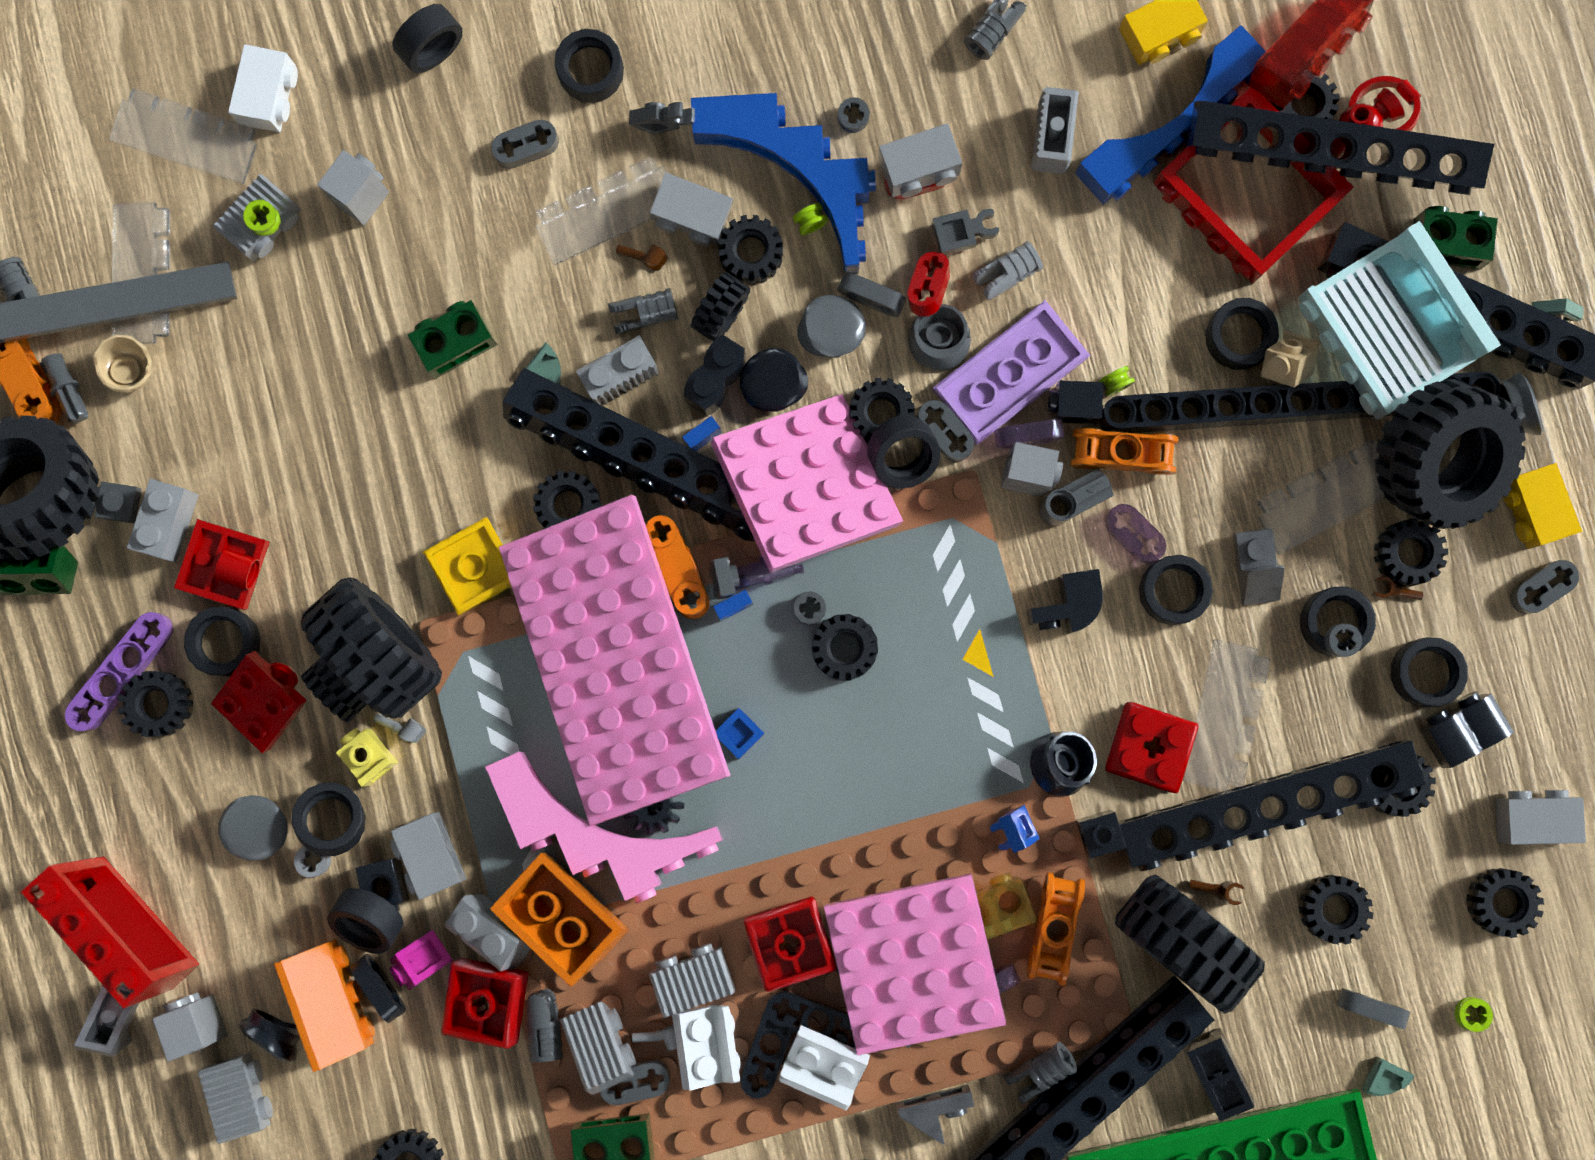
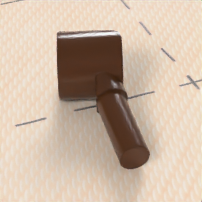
(653, 259)
(1396, 590)
(1216, 889)

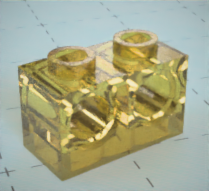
(999, 921)

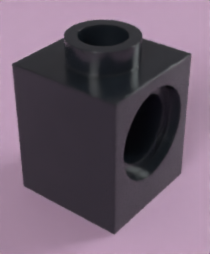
(1077, 402)
(1101, 834)
(390, 870)

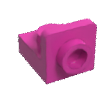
(419, 960)

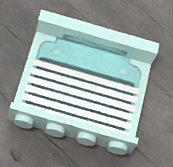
(1397, 321)

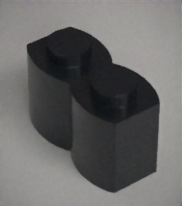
(709, 383)
(1466, 729)

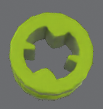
(250, 217)
(810, 219)
(1117, 381)
(1486, 1014)

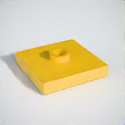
(470, 566)

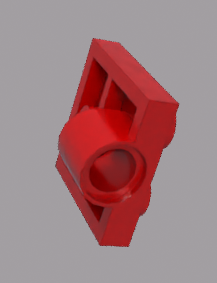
(221, 564)
(260, 700)

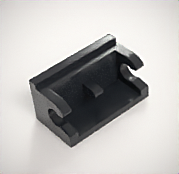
(1221, 1075)

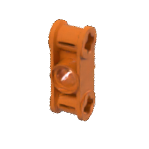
(26, 381)
(1145, 447)
(678, 567)
(1055, 951)

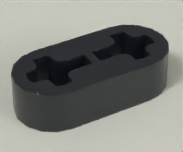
(377, 988)

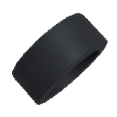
(427, 38)
(580, 40)
(1260, 313)
(914, 472)
(1203, 587)
(1356, 599)
(197, 628)
(1457, 672)
(319, 793)
(365, 920)

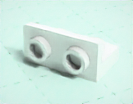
(706, 1046)
(823, 1067)

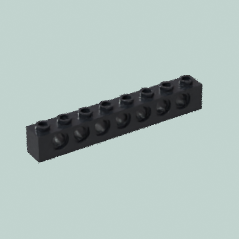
(1469, 157)
(1512, 314)
(632, 439)
(1397, 757)
(1103, 1078)

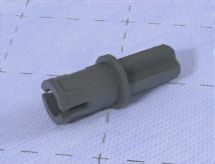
(64, 388)

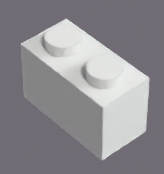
(263, 88)

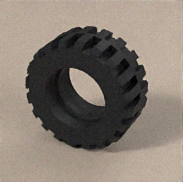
(1478, 472)
(61, 497)
(370, 648)
(1190, 943)

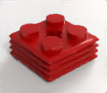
(1172, 735)
(777, 965)
(467, 1016)

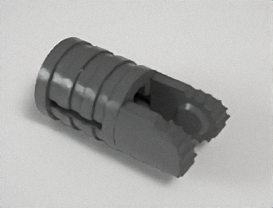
(993, 28)
(15, 281)
(651, 308)
(543, 1027)
(1044, 1070)

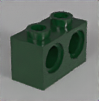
(1453, 229)
(456, 347)
(39, 575)
(610, 1134)

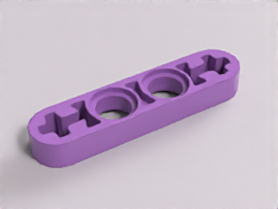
(114, 667)

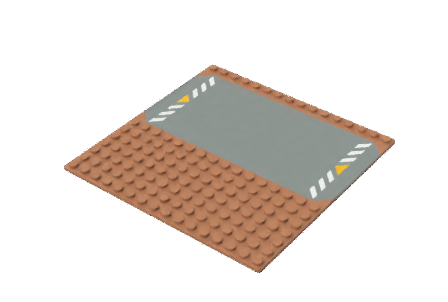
(836, 802)

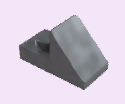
(1257, 566)
(107, 1025)
(924, 1109)

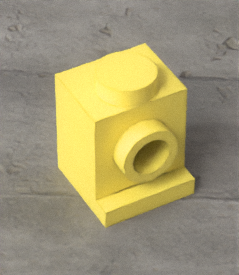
(378, 759)

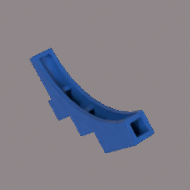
(753, 125)

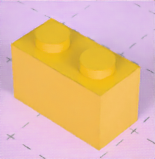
(1161, 27)
(1542, 507)

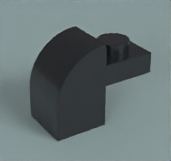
(1080, 605)

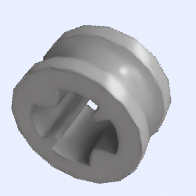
(305, 870)

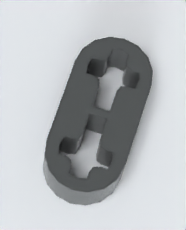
(521, 136)
(871, 294)
(952, 425)
(1540, 580)
(1373, 1008)
(640, 1091)

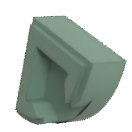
(1565, 307)
(546, 364)
(1386, 1078)

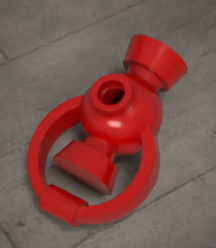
(1385, 107)

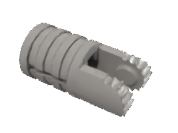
(1012, 267)

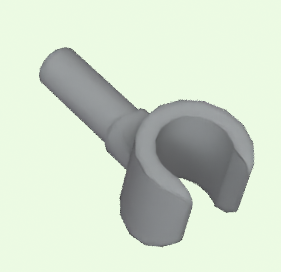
(410, 732)
(667, 1034)

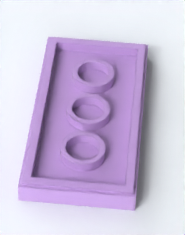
(1011, 372)

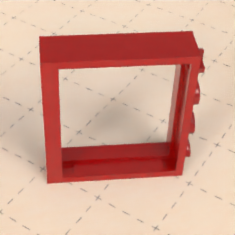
(1219, 235)
(160, 957)

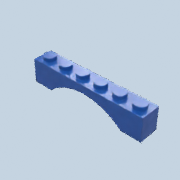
(1119, 161)

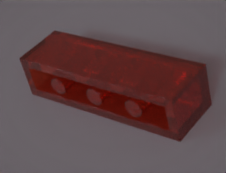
(1308, 48)

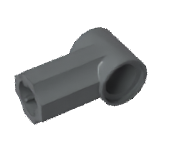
(1077, 497)

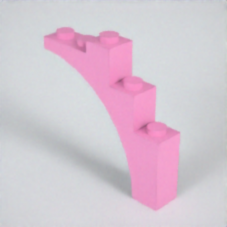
(538, 816)

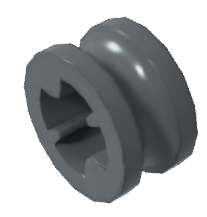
(863, 111)
(801, 600)
(1354, 639)

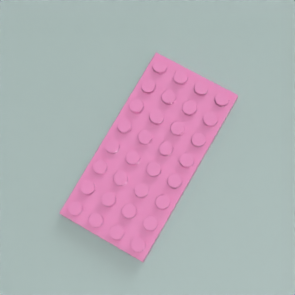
(613, 661)

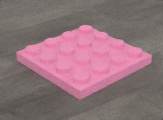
(805, 483)
(914, 964)

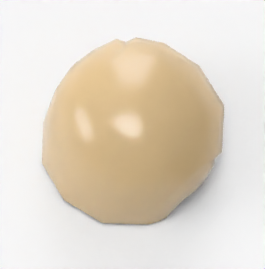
(122, 364)

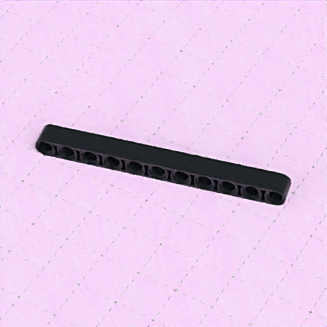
(1244, 411)

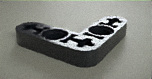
(783, 1029)

